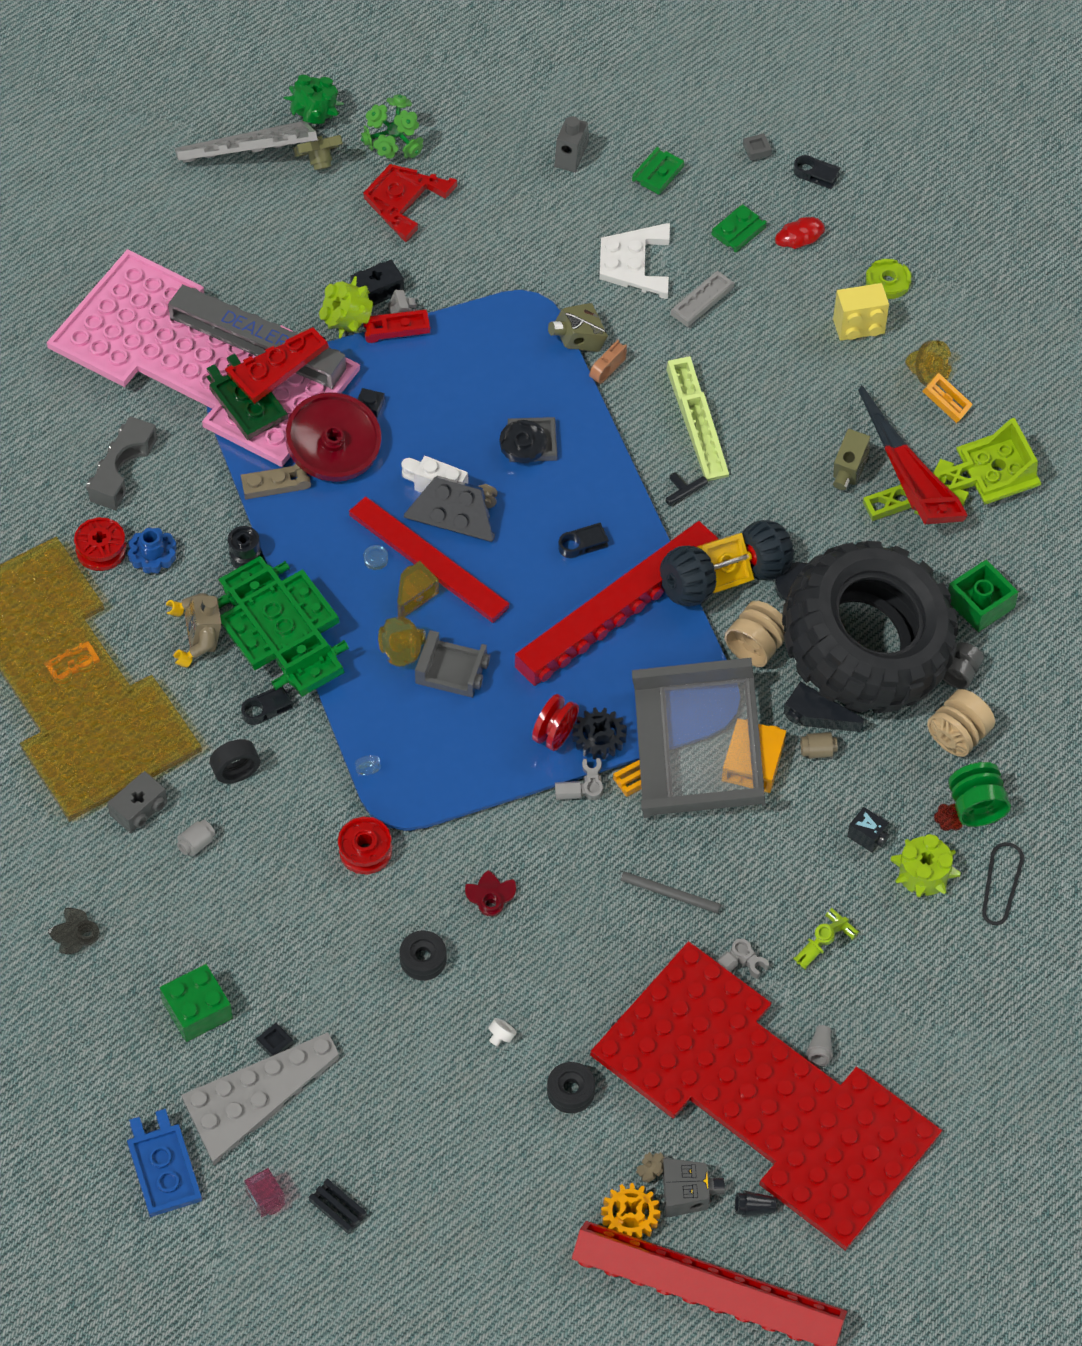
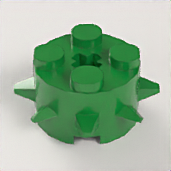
(314, 99)

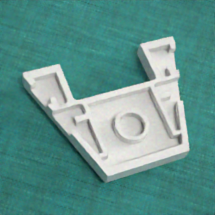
(624, 259)

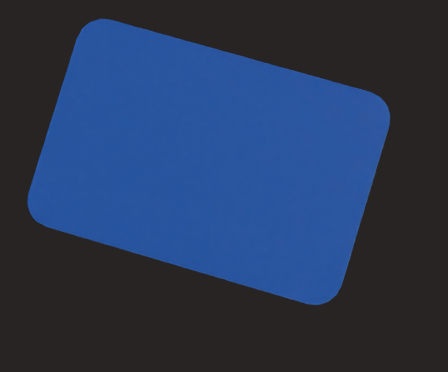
(450, 402)

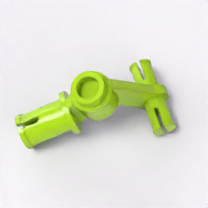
(824, 936)

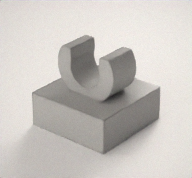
(399, 303)

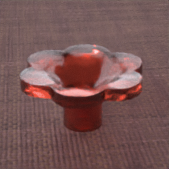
(947, 818)

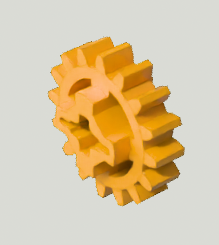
(631, 1201)

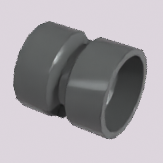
(965, 664)

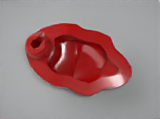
(800, 232)

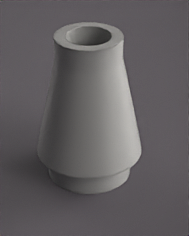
(820, 1048)

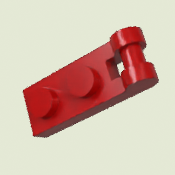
(397, 325)

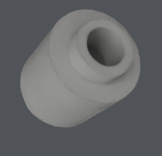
(195, 838)

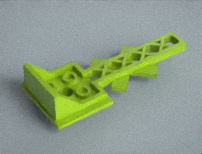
(1003, 449)

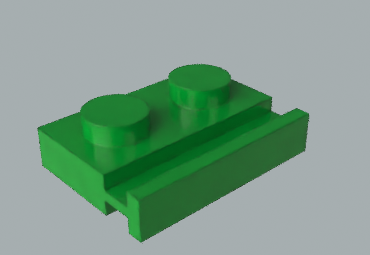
(658, 170)
(739, 228)

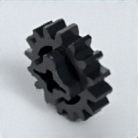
(599, 733)

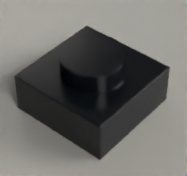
(372, 399)

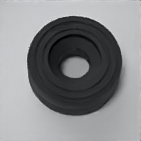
(424, 969)
(566, 1101)

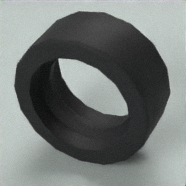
(230, 772)

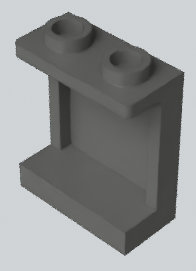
(451, 666)

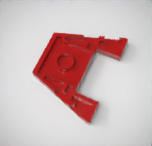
(397, 190)

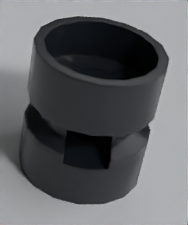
(243, 545)

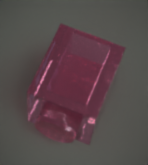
(265, 1193)

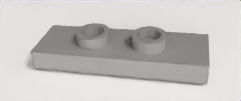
(702, 298)

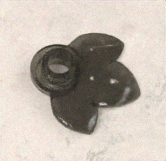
(71, 932)

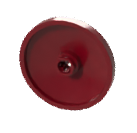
(333, 436)

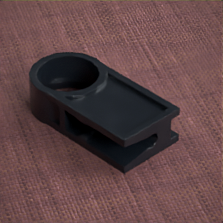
(820, 174)
(589, 540)
(271, 702)

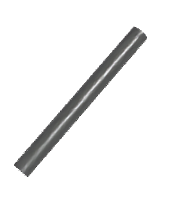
(671, 892)

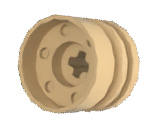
(756, 633)
(961, 722)

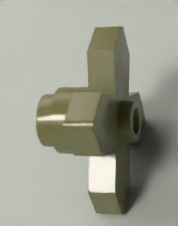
(318, 151)

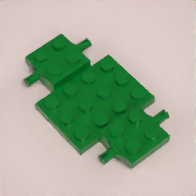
(281, 623)

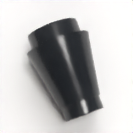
(754, 1204)

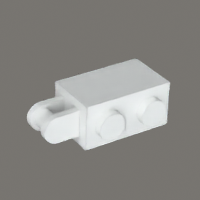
(424, 472)

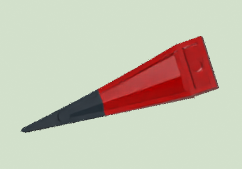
(922, 488)

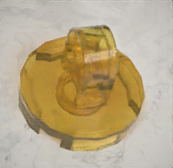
(930, 360)
(401, 640)

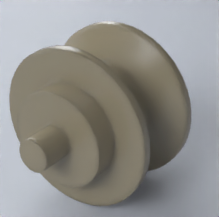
(490, 494)

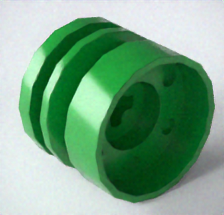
(979, 794)

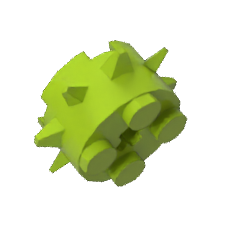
(346, 306)
(925, 865)

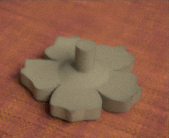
(652, 1165)

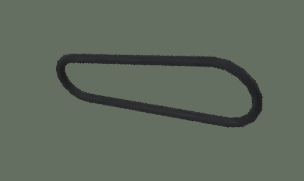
(989, 881)

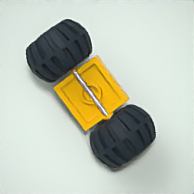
(696, 572)

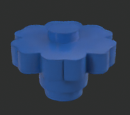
(152, 550)

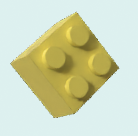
(860, 311)

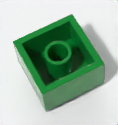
(982, 595)
(196, 1002)

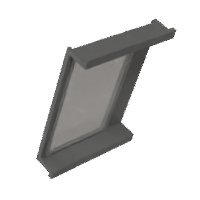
(698, 737)

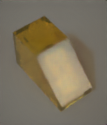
(415, 588)

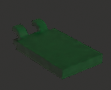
(249, 417)

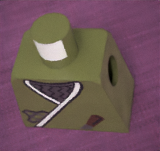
(579, 328)
(851, 459)

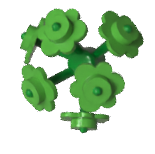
(403, 123)

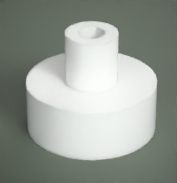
(501, 1031)

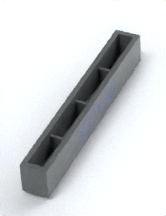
(248, 332)

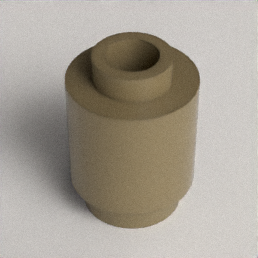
(818, 745)

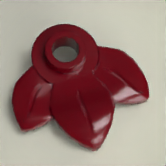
(490, 891)

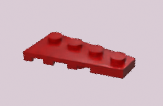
(267, 371)

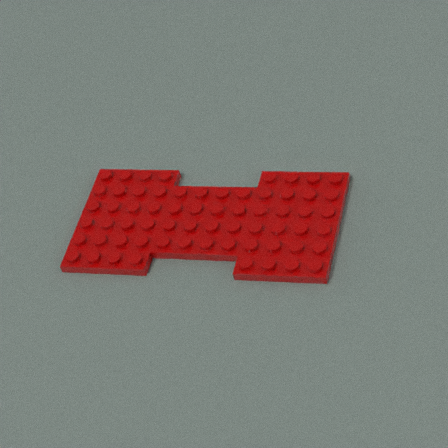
(830, 1143)

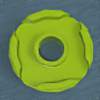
(890, 267)

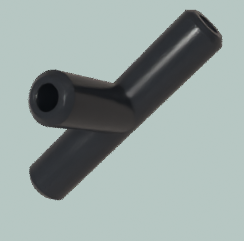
(684, 489)

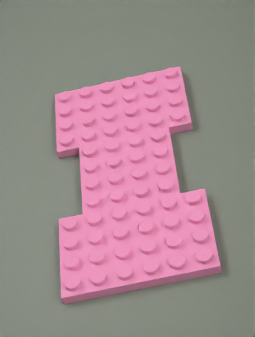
(129, 329)

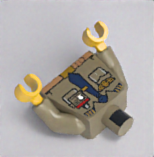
(202, 624)

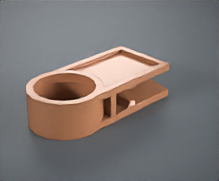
(608, 362)

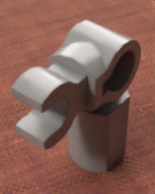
(591, 788)
(743, 953)

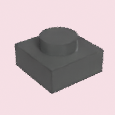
(757, 146)

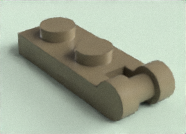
(274, 482)

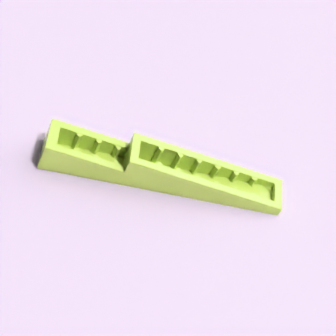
(697, 418)

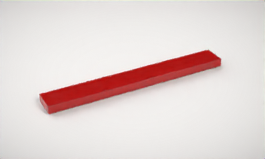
(417, 549)

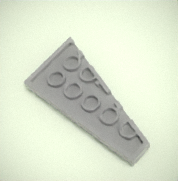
(254, 141)
(247, 1098)

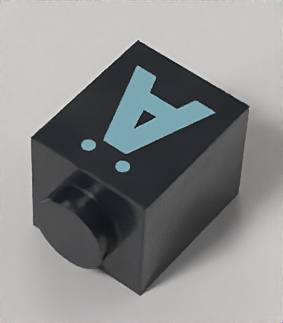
(868, 830)

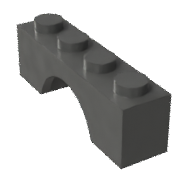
(133, 440)

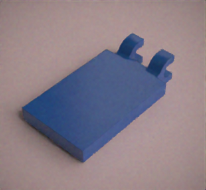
(163, 1166)

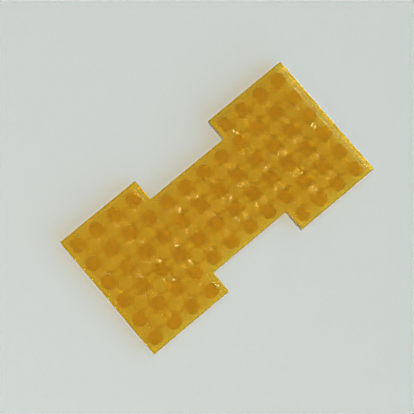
(90, 720)

